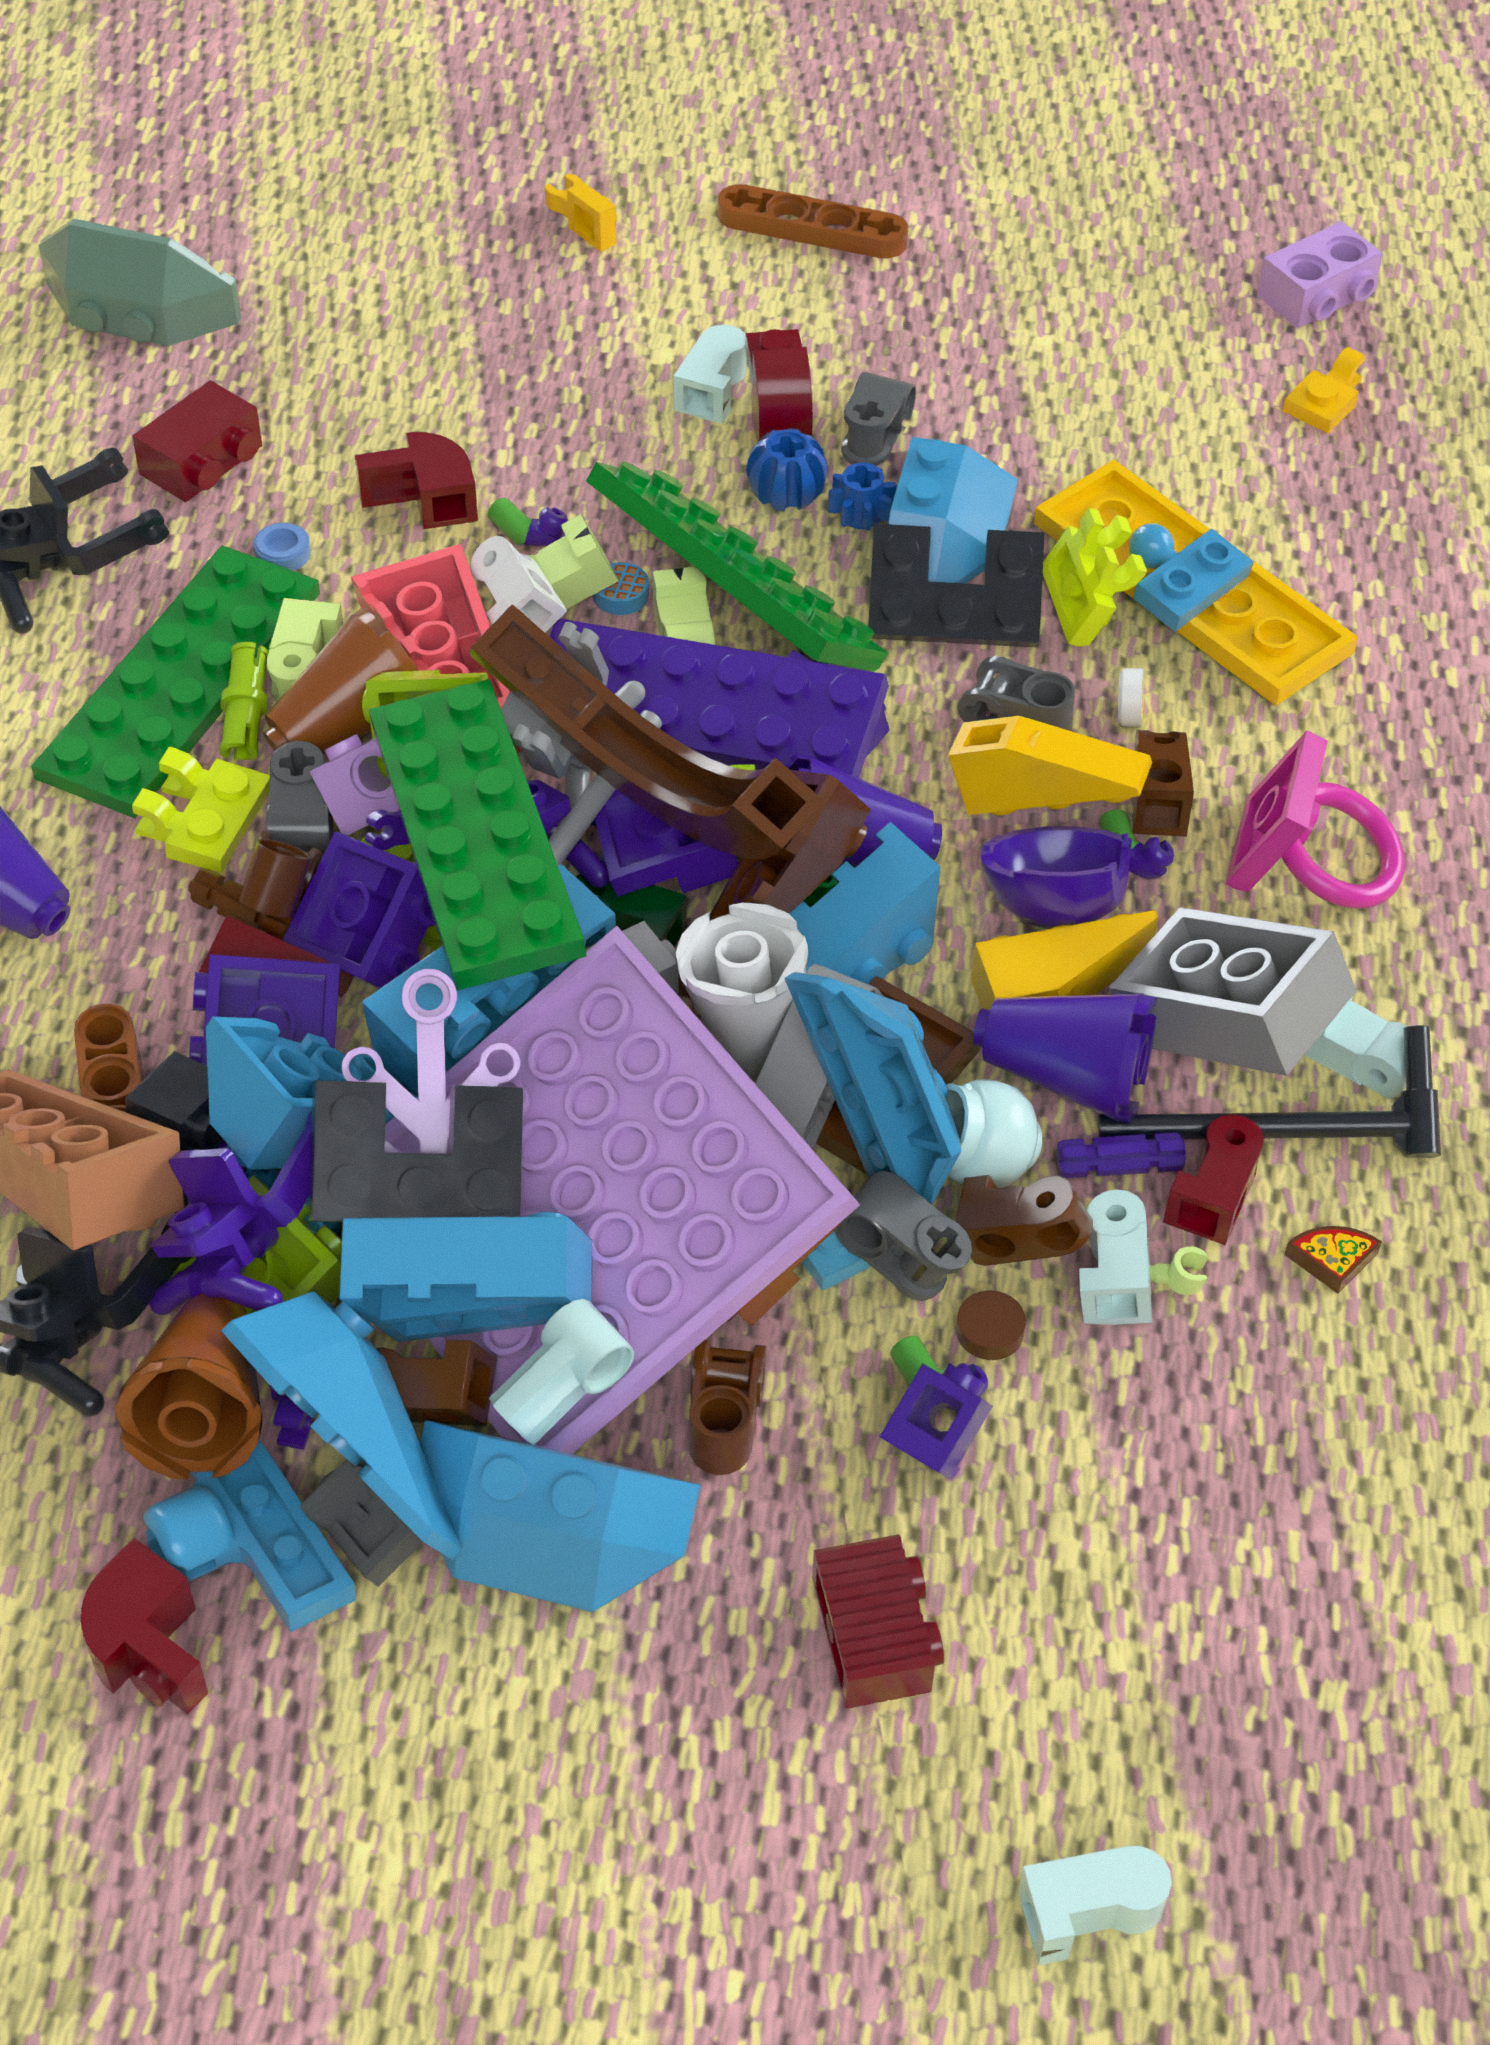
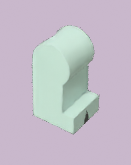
(709, 371)
(1363, 1050)
(1119, 1241)
(1090, 1894)

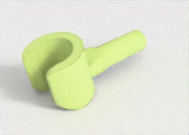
(1176, 1276)

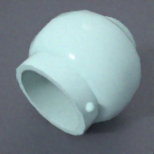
(994, 1131)

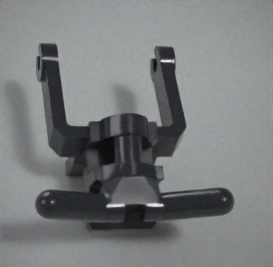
(37, 534)
(63, 1309)

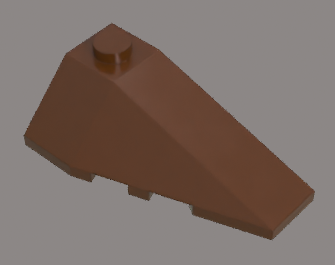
(806, 859)

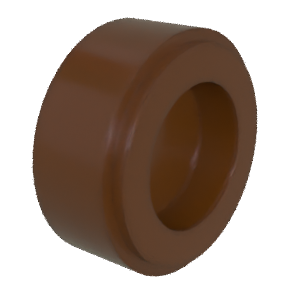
(990, 1325)

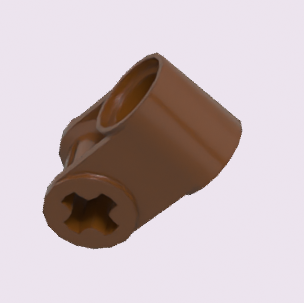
(278, 877)
(726, 1397)

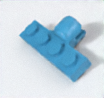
(255, 1522)

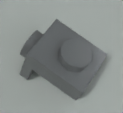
(360, 1523)

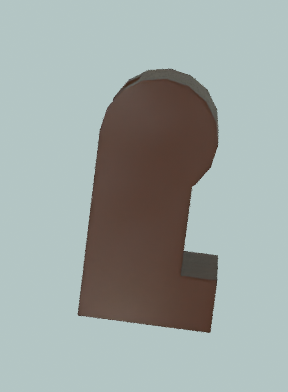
(1168, 789)
(1021, 1220)
(447, 1388)

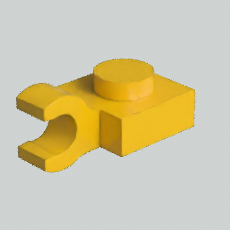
(587, 211)
(1330, 398)

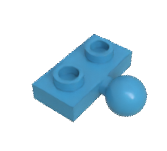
(1188, 579)

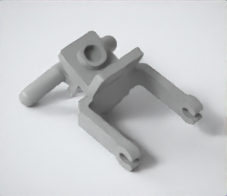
(539, 740)

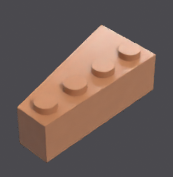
(83, 1163)

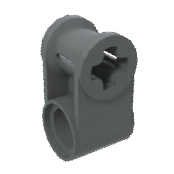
(876, 417)
(1018, 692)
(296, 806)
(897, 1234)

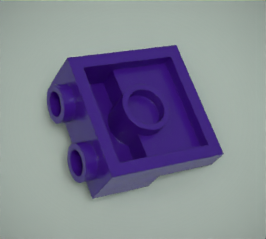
(647, 850)
(363, 912)
(290, 993)

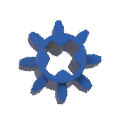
(861, 496)

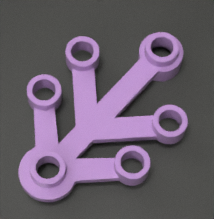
(431, 1114)

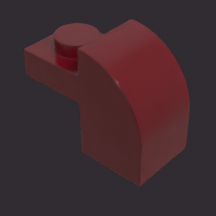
(779, 382)
(428, 471)
(128, 1627)

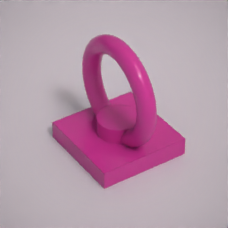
(1282, 816)

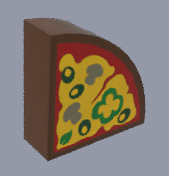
(1333, 1253)

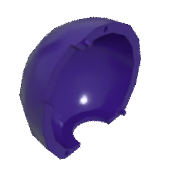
(1058, 873)

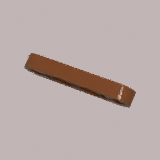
(742, 207)

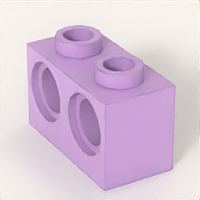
(1320, 274)

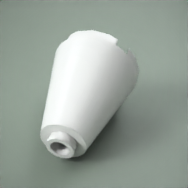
(737, 977)

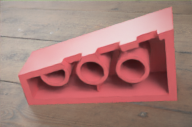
(430, 610)

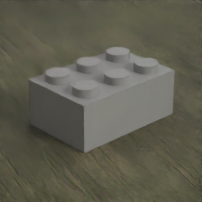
(1239, 988)

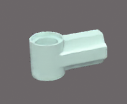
(576, 1358)

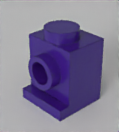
(913, 1421)

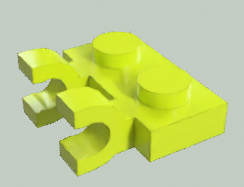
(1086, 574)
(218, 811)

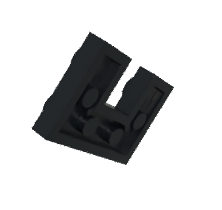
(991, 613)
(360, 1180)

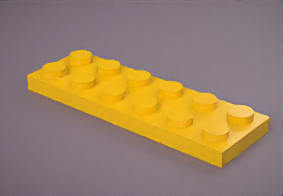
(1255, 630)

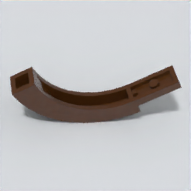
(714, 803)

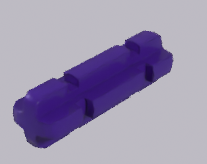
(1120, 1155)

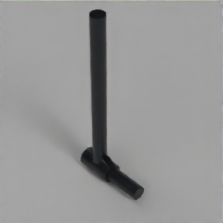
(1411, 1122)

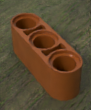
(107, 1055)

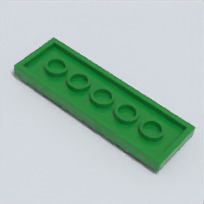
(731, 561)
(169, 681)
(476, 835)

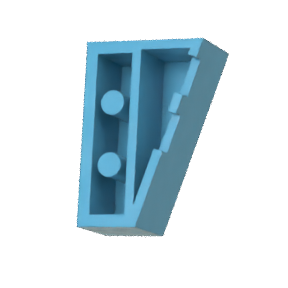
(876, 912)
(462, 1272)

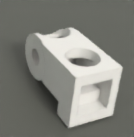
(515, 581)

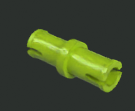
(244, 701)

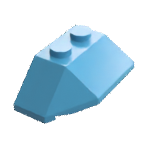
(959, 499)
(880, 1080)
(555, 1519)

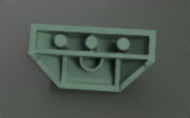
(136, 284)

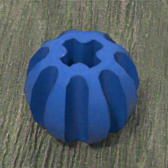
(786, 469)

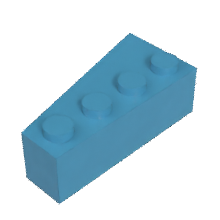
(477, 1008)

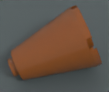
(328, 694)
(192, 1396)

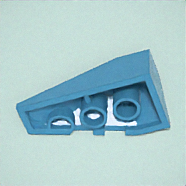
(265, 1086)
(333, 1371)

